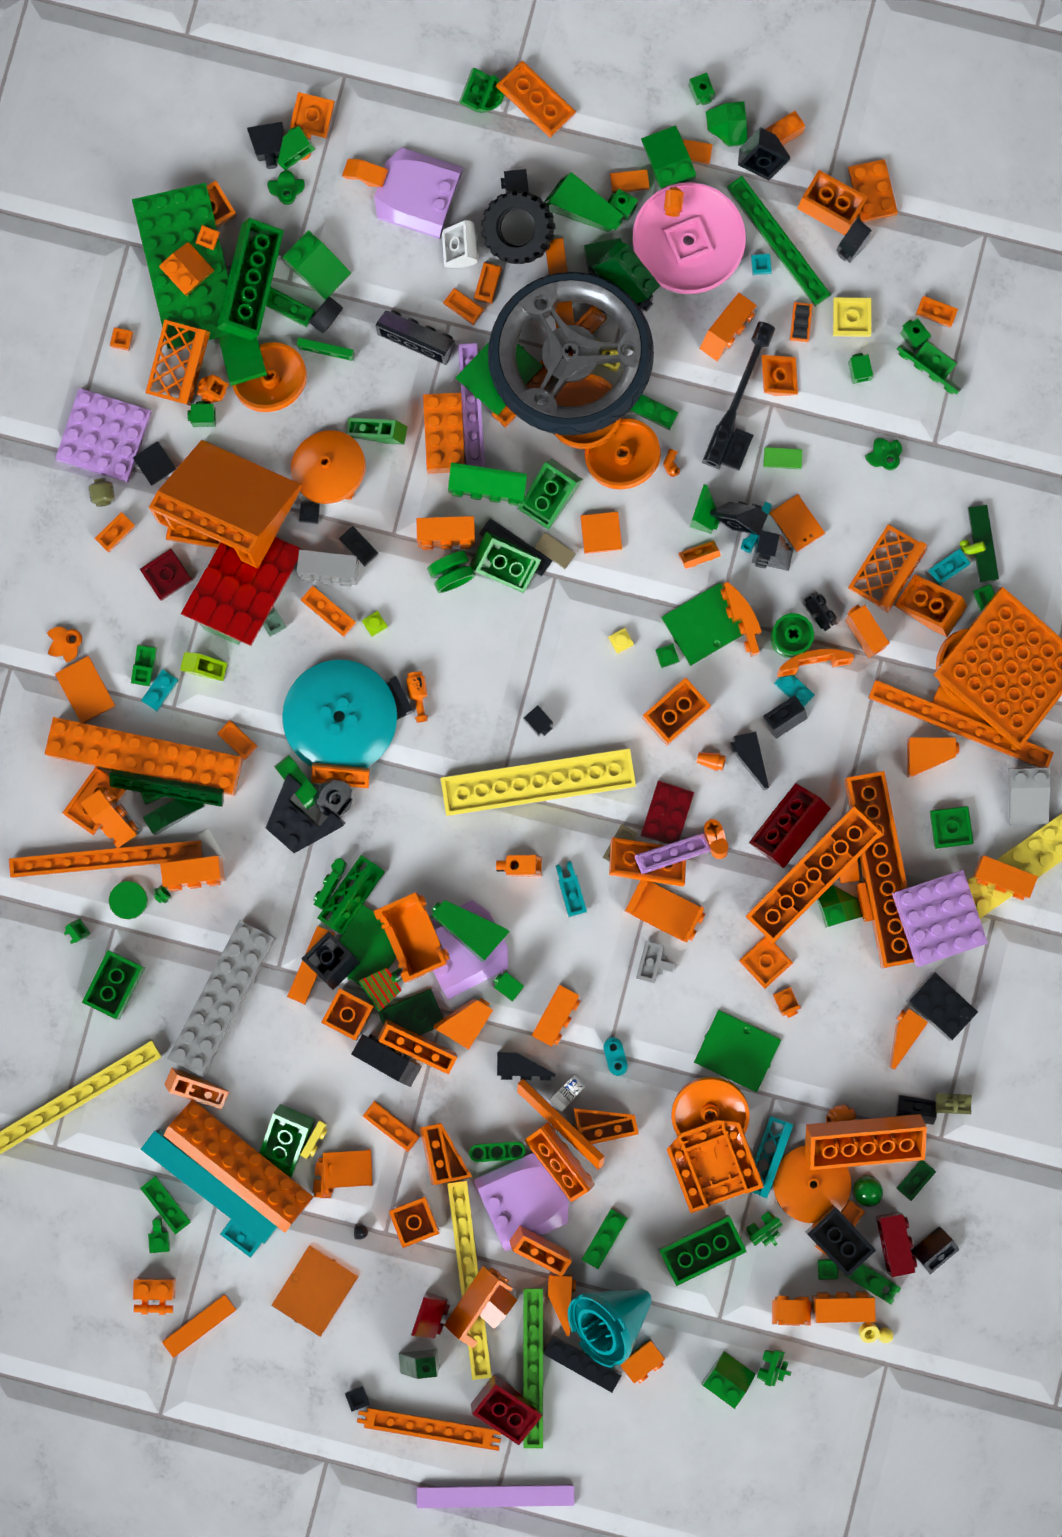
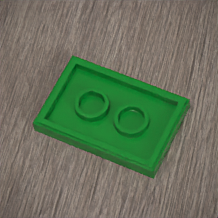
(242, 358)

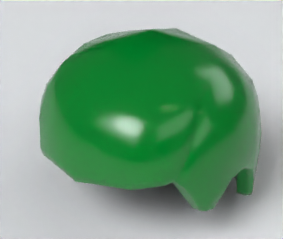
(868, 1191)

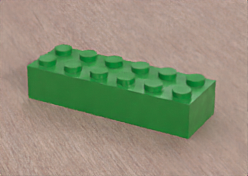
(250, 279)

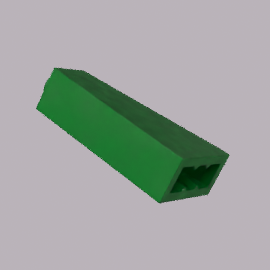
(471, 930)

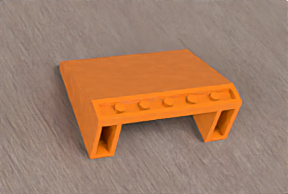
(226, 500)

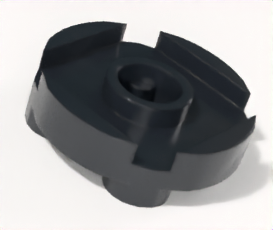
(326, 790)

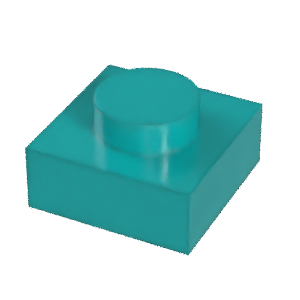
(761, 264)

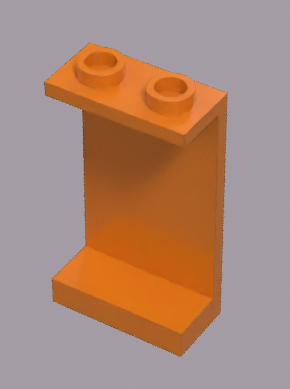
(665, 910)
(474, 1302)

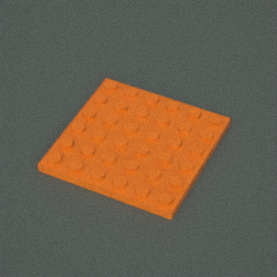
(1006, 668)

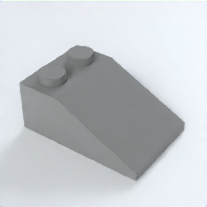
(1029, 795)

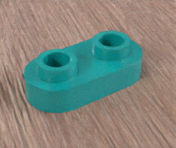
(615, 1056)

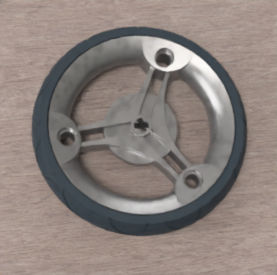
(585, 358)

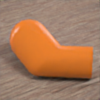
(670, 465)

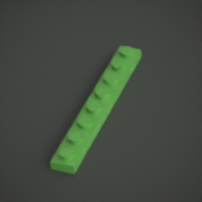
(533, 1359)

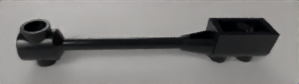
(724, 430)

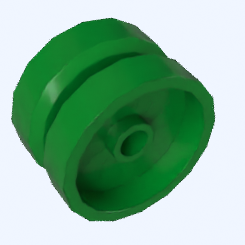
(451, 572)
(796, 625)

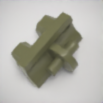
(953, 1103)

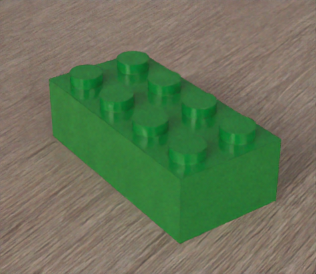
(702, 1250)

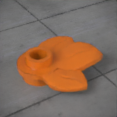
(61, 645)

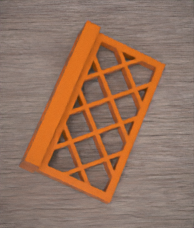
(193, 367)
(903, 574)

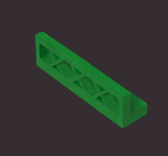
(353, 896)

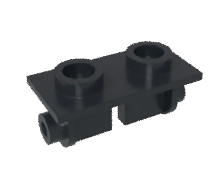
(826, 616)

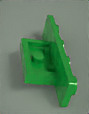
(934, 363)

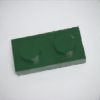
(915, 1179)

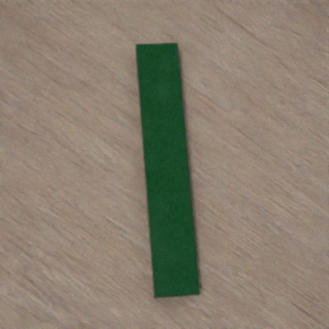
(166, 787)

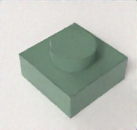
(274, 624)

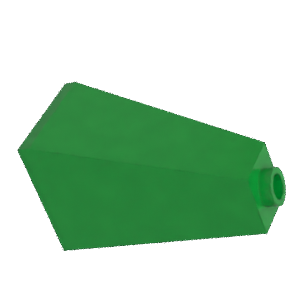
(581, 203)

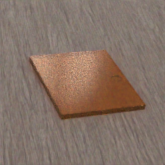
(314, 1291)

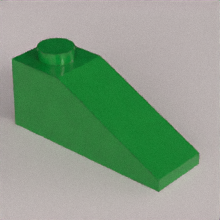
(377, 430)

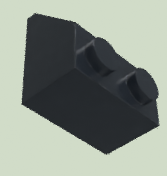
(763, 154)
(741, 517)
(330, 960)

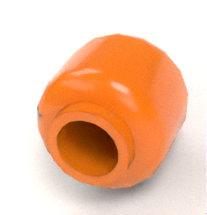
(840, 1113)

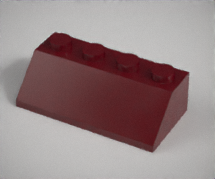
(789, 825)

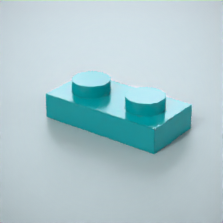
(949, 567)
(792, 686)
(159, 690)
(240, 1238)

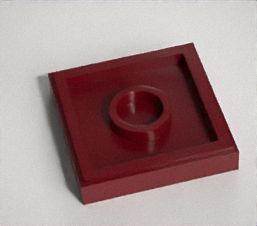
(166, 574)

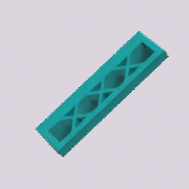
(776, 1154)

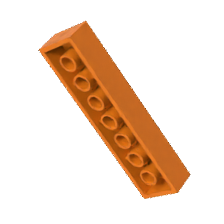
(814, 873)
(238, 1165)

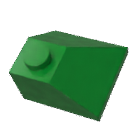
(702, 519)

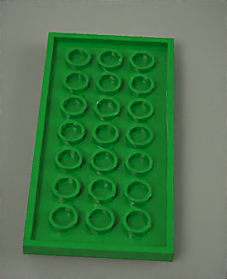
(165, 225)

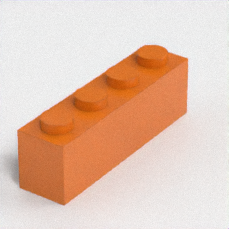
(417, 1047)

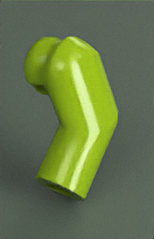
(971, 549)

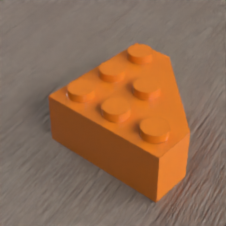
(105, 810)

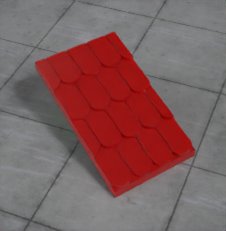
(237, 597)

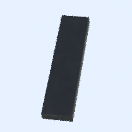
(498, 530)

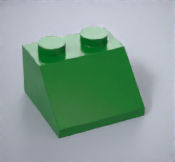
(728, 1379)

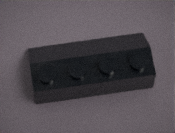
(415, 337)

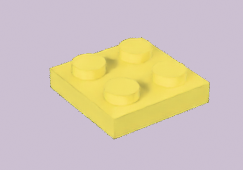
(852, 317)

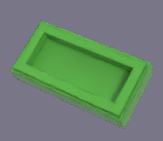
(782, 458)

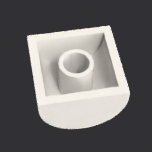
(460, 245)

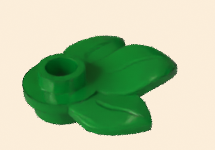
(286, 185)
(882, 452)

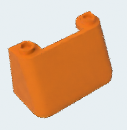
(412, 936)

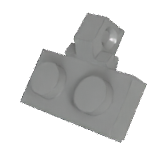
(652, 962)

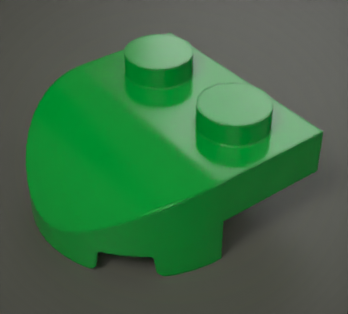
(481, 92)

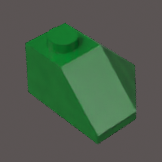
(728, 123)
(838, 906)

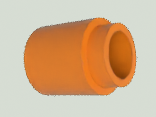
(673, 202)

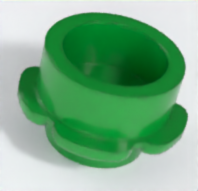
(161, 894)

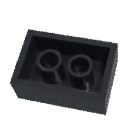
(942, 1006)
(840, 1241)

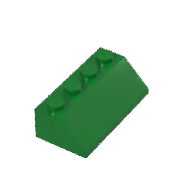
(487, 483)

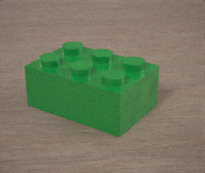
(113, 985)

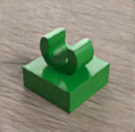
(77, 931)

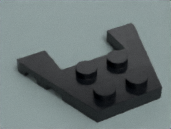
(293, 825)

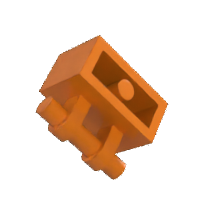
(154, 1289)

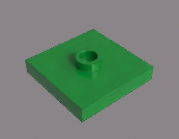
(951, 827)

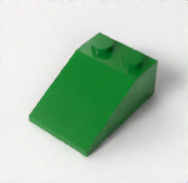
(668, 157)
(316, 265)
(549, 493)
(504, 562)
(286, 1138)

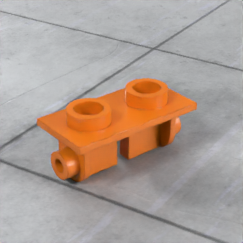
(318, 1187)

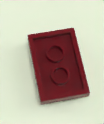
(667, 813)

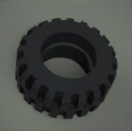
(493, 221)

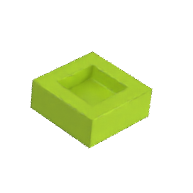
(374, 624)

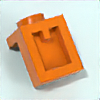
(786, 1002)

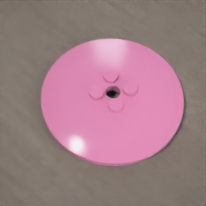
(716, 234)

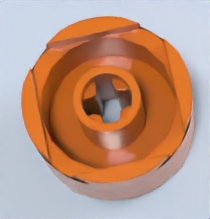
(791, 1312)

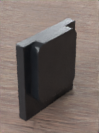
(154, 463)

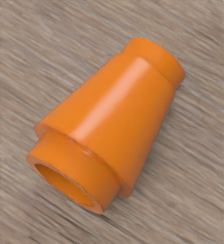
(712, 760)

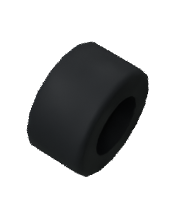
(326, 315)

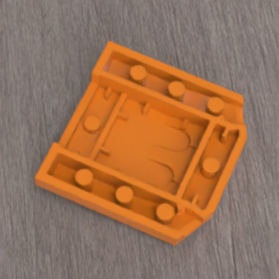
(714, 1164)

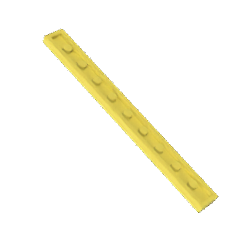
(78, 1096)
(467, 1272)

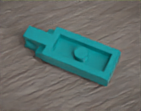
(749, 542)

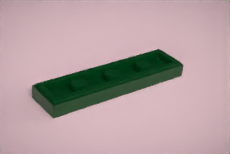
(980, 532)

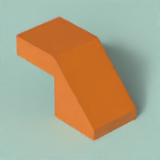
(364, 171)

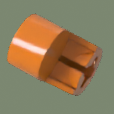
(713, 830)

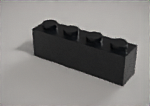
(581, 1363)

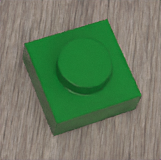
(667, 656)

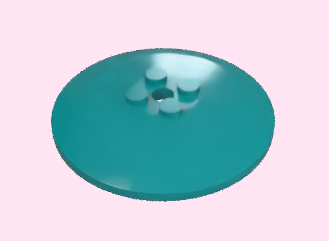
(347, 688)

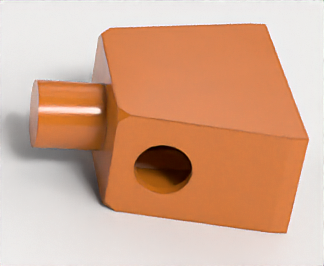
(528, 865)

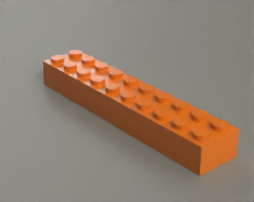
(142, 755)
(882, 867)

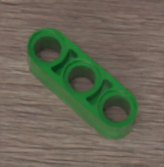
(307, 790)
(487, 1150)

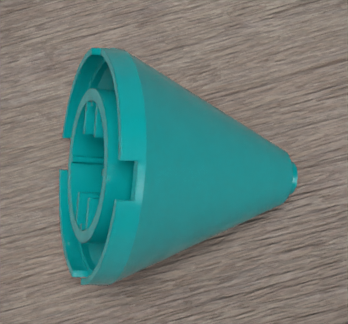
(609, 1323)

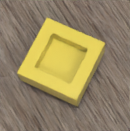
(621, 641)

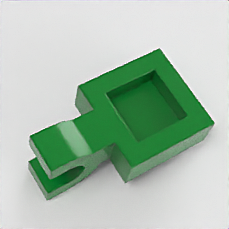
(158, 1239)

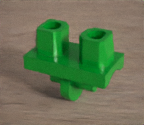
(758, 1235)
(770, 1376)

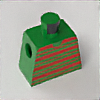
(381, 986)

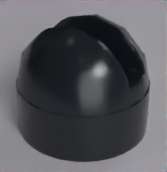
(360, 1231)

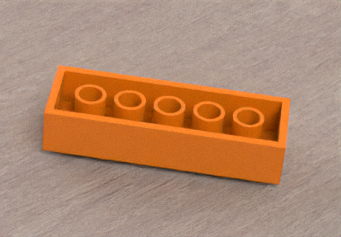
(865, 1142)

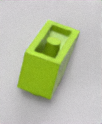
(203, 666)

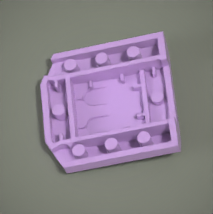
(417, 192)
(463, 967)
(522, 1196)

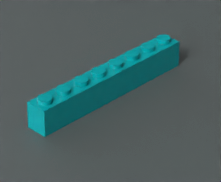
(207, 1186)

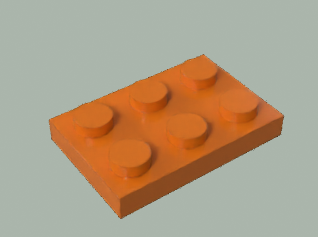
(874, 182)

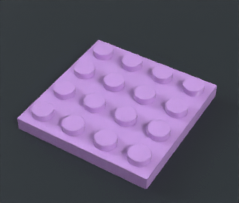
(103, 435)
(939, 918)

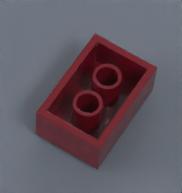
(896, 1244)

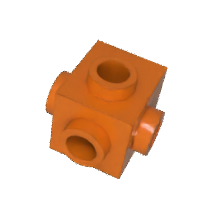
(212, 389)

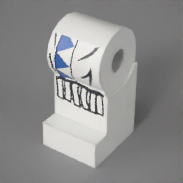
(567, 1093)

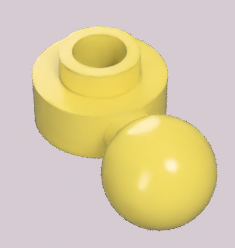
(869, 1333)

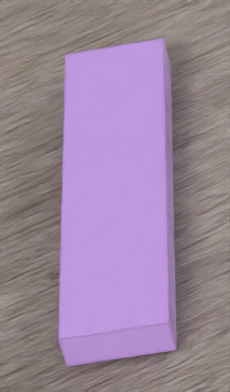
(672, 853)

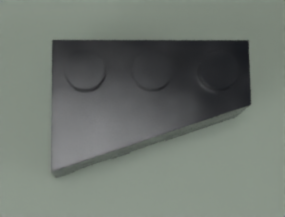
(772, 551)
(386, 1060)

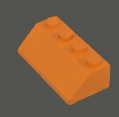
(559, 1162)

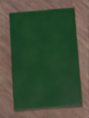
(414, 1013)

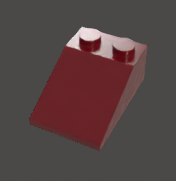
(430, 1316)
(505, 1410)

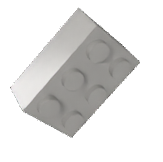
(327, 568)

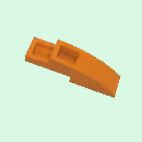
(740, 610)

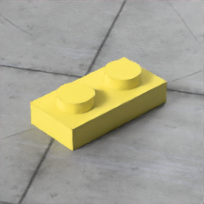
(310, 1147)

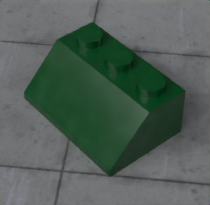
(627, 271)

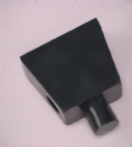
(267, 142)

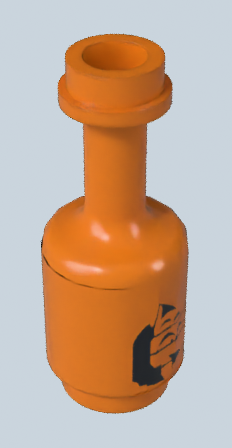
(417, 691)

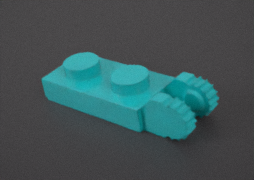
(571, 891)

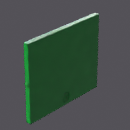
(479, 382)
(702, 625)
(368, 944)
(737, 1051)

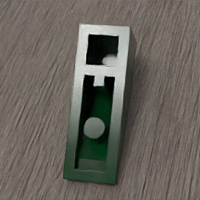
(170, 814)

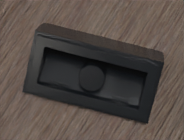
(914, 1106)

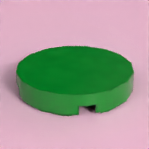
(128, 900)

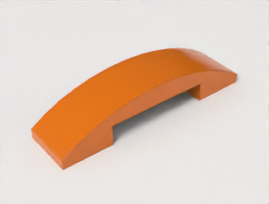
(837, 659)

